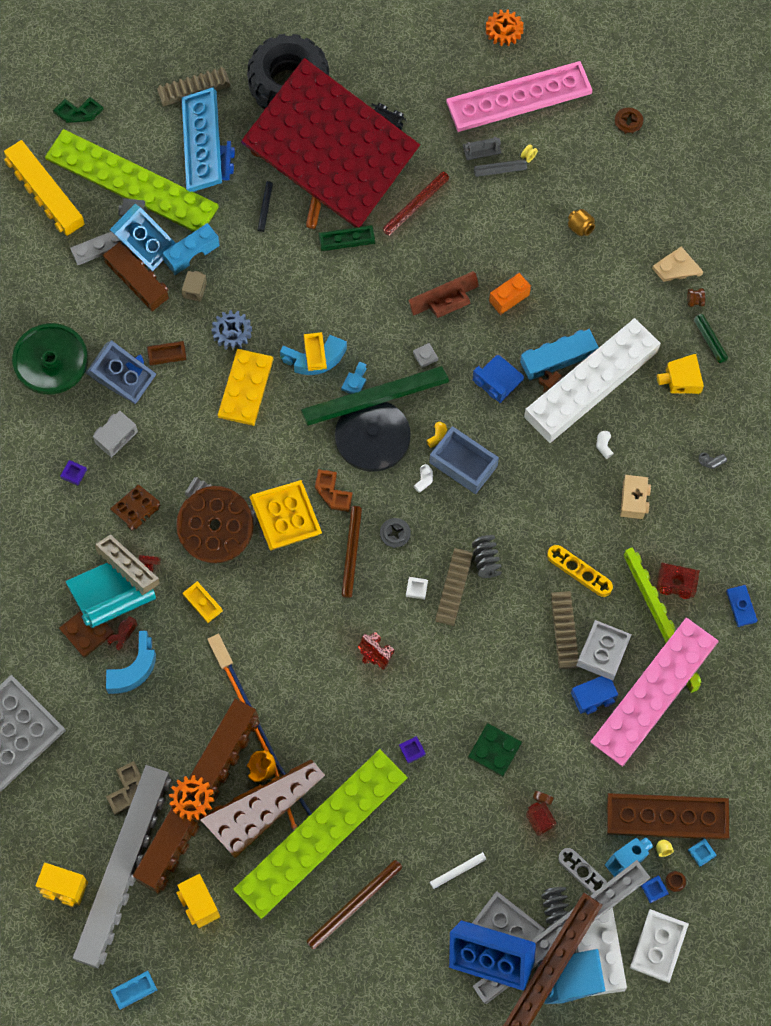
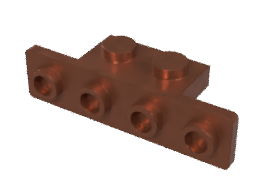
(445, 297)

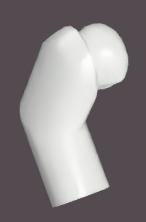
(602, 442)
(426, 478)

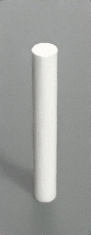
(458, 870)

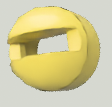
(664, 848)

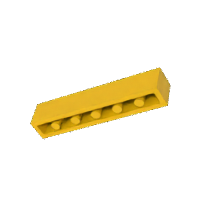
(44, 188)

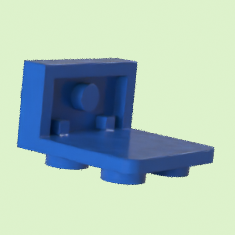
(497, 378)

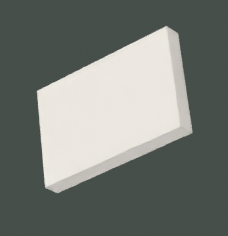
(659, 946)

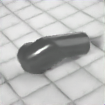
(710, 462)

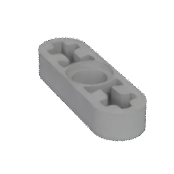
(598, 878)

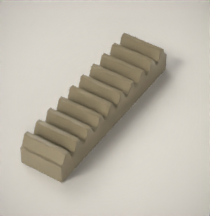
(174, 92)
(127, 564)
(454, 587)
(564, 630)

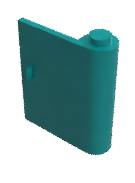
(105, 595)

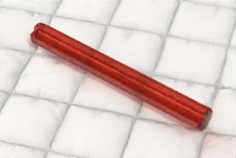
(415, 203)

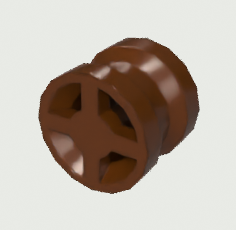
(696, 297)

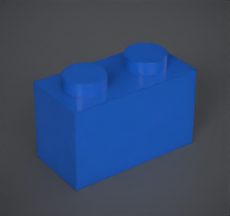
(594, 694)

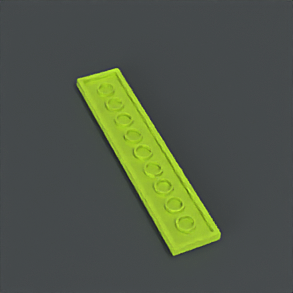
(131, 181)
(320, 834)

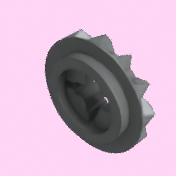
(398, 525)

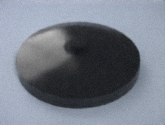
(373, 437)

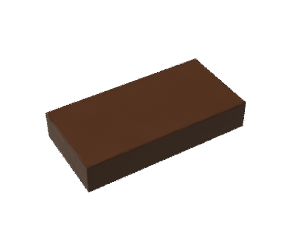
(166, 353)

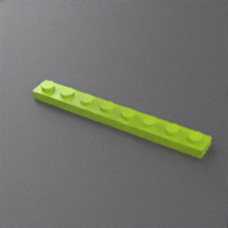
(657, 609)

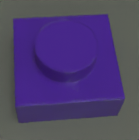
(73, 472)
(412, 750)

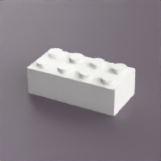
(604, 937)

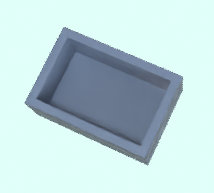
(464, 460)

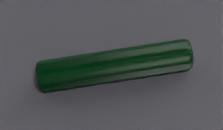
(711, 338)

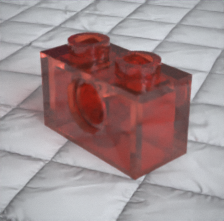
(687, 576)

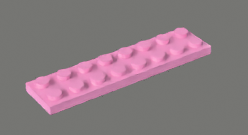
(519, 96)
(654, 692)

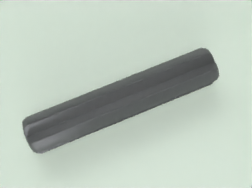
(502, 167)

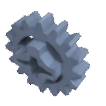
(232, 337)

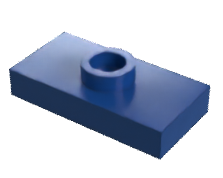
(741, 605)

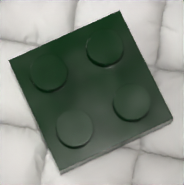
(495, 750)

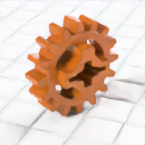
(504, 27)
(197, 792)

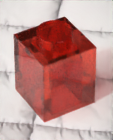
(540, 818)

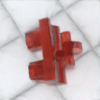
(374, 652)

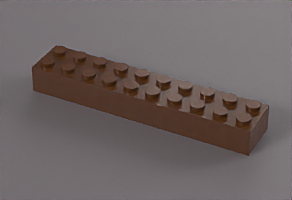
(213, 767)

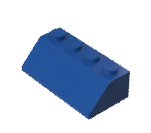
(491, 954)

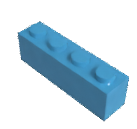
(558, 354)

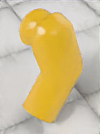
(440, 432)

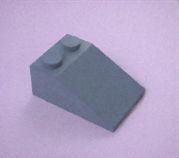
(112, 372)

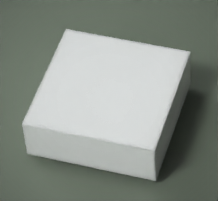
(416, 588)

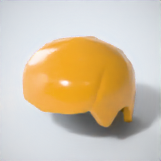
(261, 766)

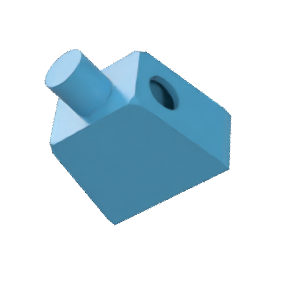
(628, 854)

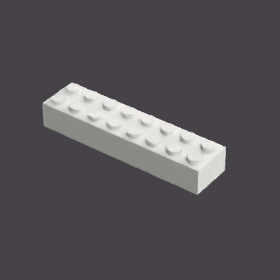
(592, 380)

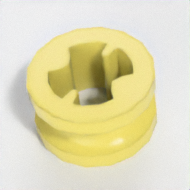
(529, 153)

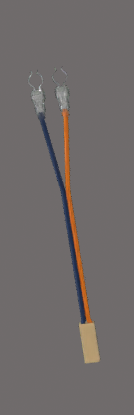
(225, 661)

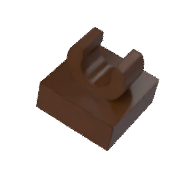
(551, 381)

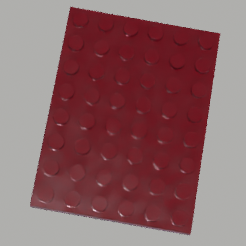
(330, 143)

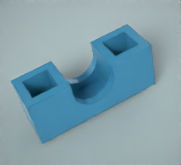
(181, 253)

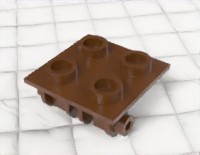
(135, 506)

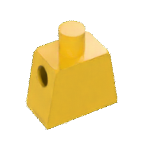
(682, 376)

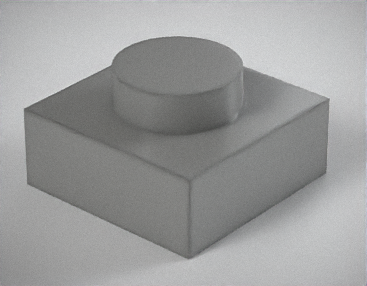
(425, 355)

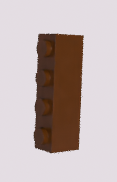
(136, 276)

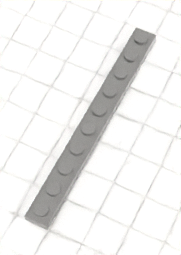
(608, 895)

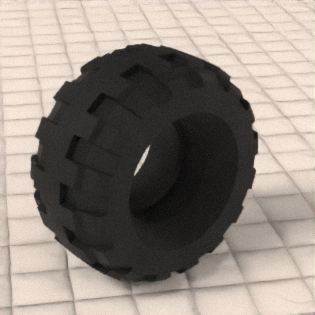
(276, 56)

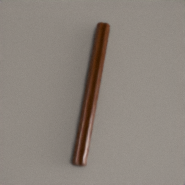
(354, 904)

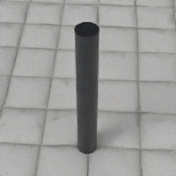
(265, 206)

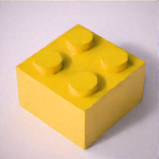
(61, 884)
(199, 901)

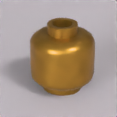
(581, 222)

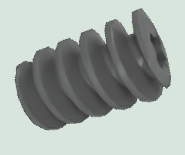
(485, 558)
(554, 904)

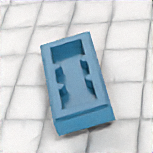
(133, 990)

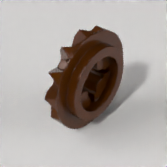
(623, 115)

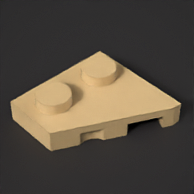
(677, 266)

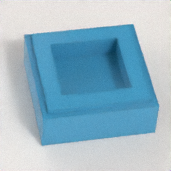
(702, 852)

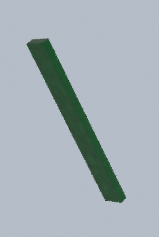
(374, 395)

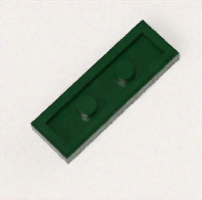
(346, 238)

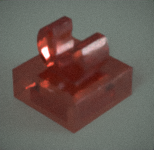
(150, 561)

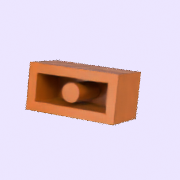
(510, 293)

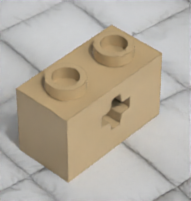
(635, 507)

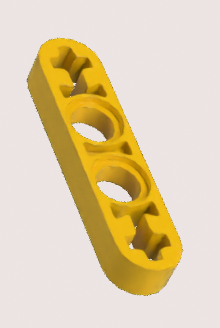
(581, 568)

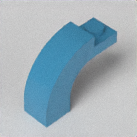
(334, 351)
(134, 675)

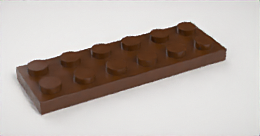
(668, 816)

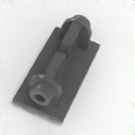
(482, 148)

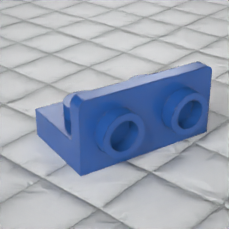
(226, 153)

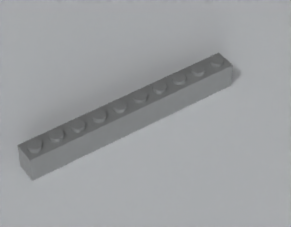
(121, 867)

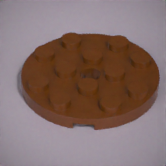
(230, 537)

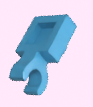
(355, 382)

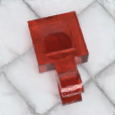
(125, 630)

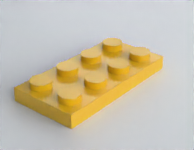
(245, 387)

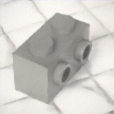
(115, 433)

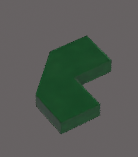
(84, 113)

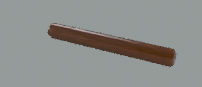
(351, 552)

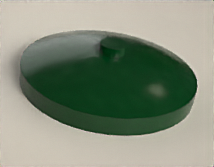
(50, 358)

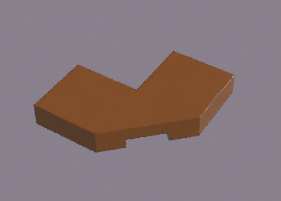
(334, 498)

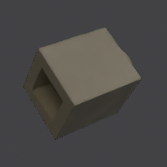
(194, 286)

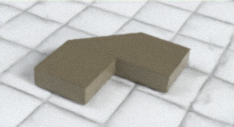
(122, 798)

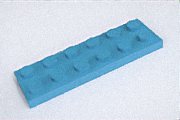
(201, 140)

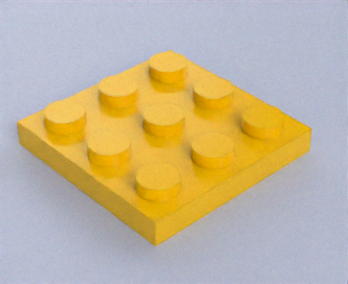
(285, 515)

